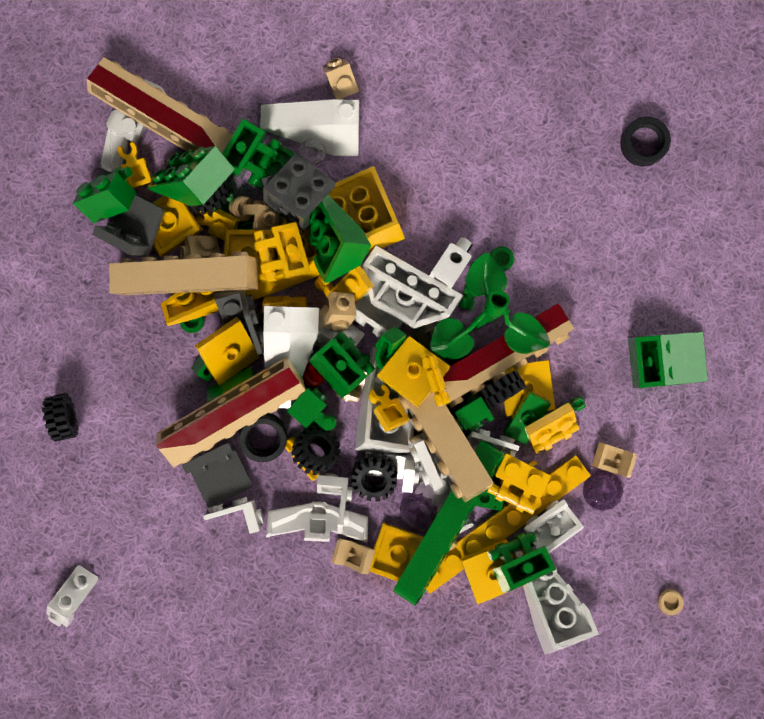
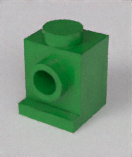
(471, 414)

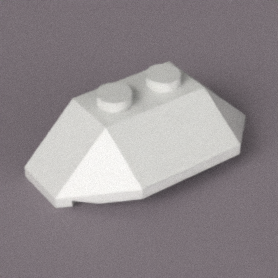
(407, 291)

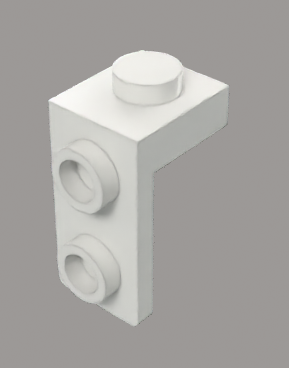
(405, 467)
(333, 484)
(253, 516)
(70, 596)

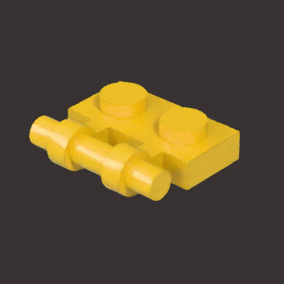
(289, 249)
(552, 428)
(522, 476)

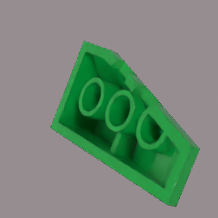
(337, 240)

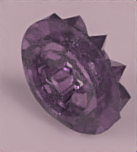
(595, 482)
(411, 516)

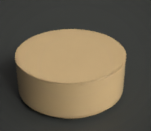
(236, 207)
(670, 602)

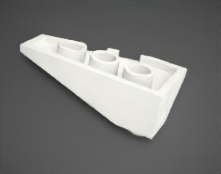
(328, 121)
(290, 334)
(370, 433)
(557, 612)

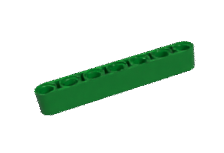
(442, 534)

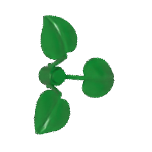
(488, 279)

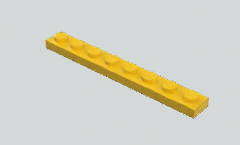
(509, 520)

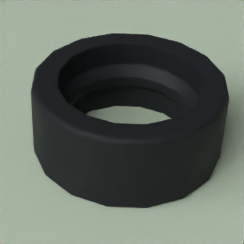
(664, 138)
(271, 453)

